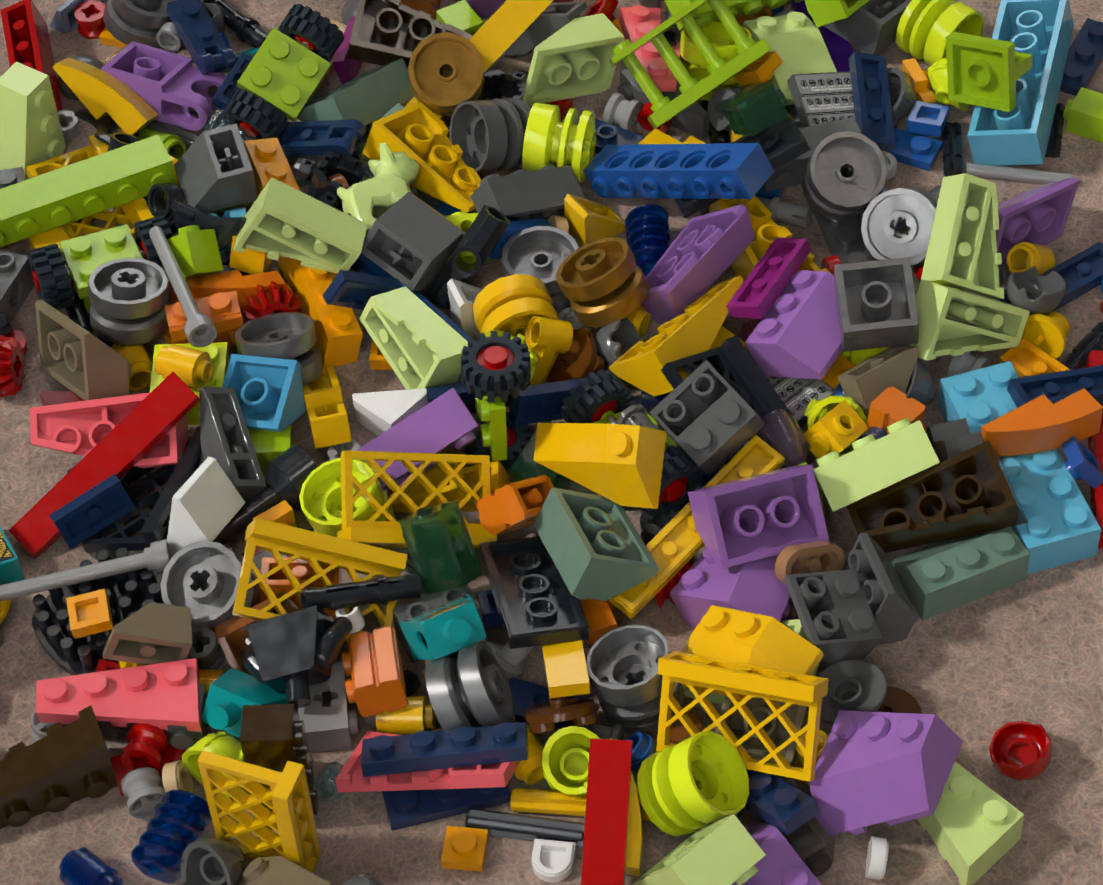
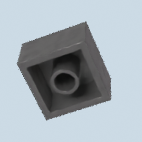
(876, 304)

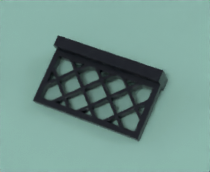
(741, 373)
(154, 523)

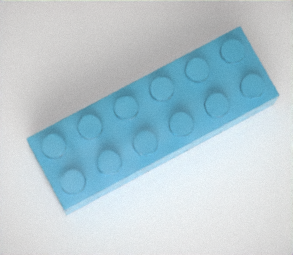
(1023, 134)
(1057, 514)

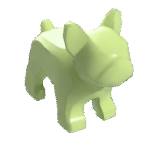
(376, 195)

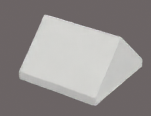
(202, 506)

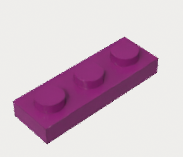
(769, 278)

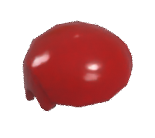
(1026, 744)

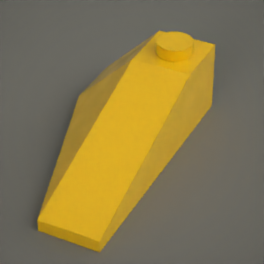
(426, 141)
(677, 339)

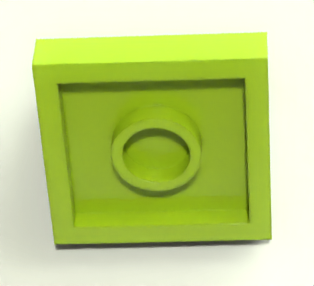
(984, 70)

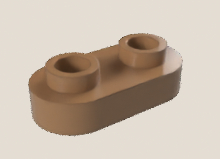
(808, 558)

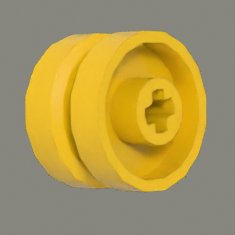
(511, 304)

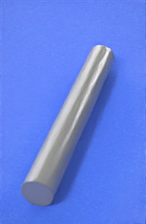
(1015, 174)

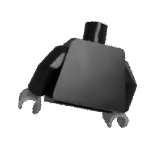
(298, 649)

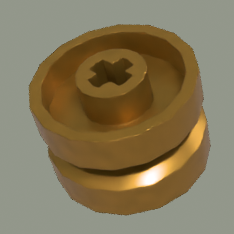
(441, 53)
(602, 282)

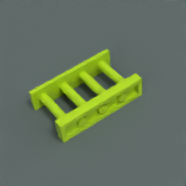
(691, 88)

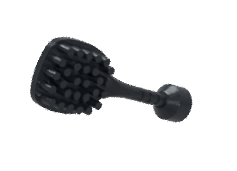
(138, 588)

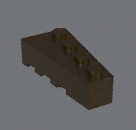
(391, 31)
(941, 503)
(272, 738)
(55, 771)

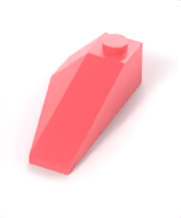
(83, 424)

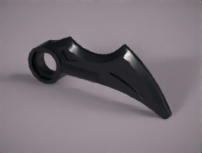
(107, 130)
(181, 214)

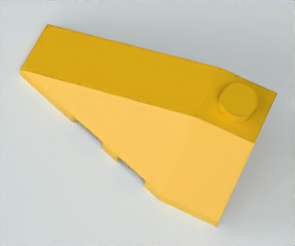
(606, 458)

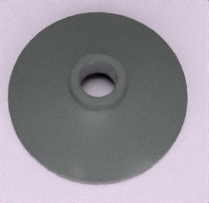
(852, 687)

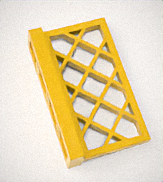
(131, 212)
(389, 532)
(317, 550)
(752, 681)
(287, 797)

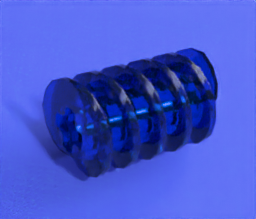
(647, 234)
(170, 834)

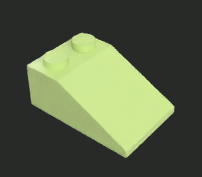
(797, 45)
(573, 61)
(709, 856)

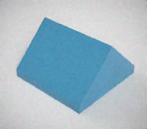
(266, 390)

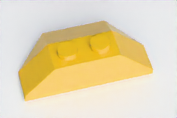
(751, 640)

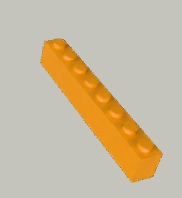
(335, 326)

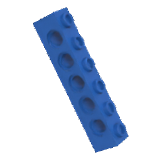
(679, 171)

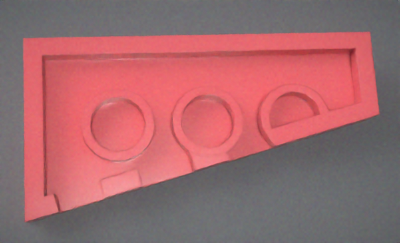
(637, 22)
(140, 694)
(478, 776)

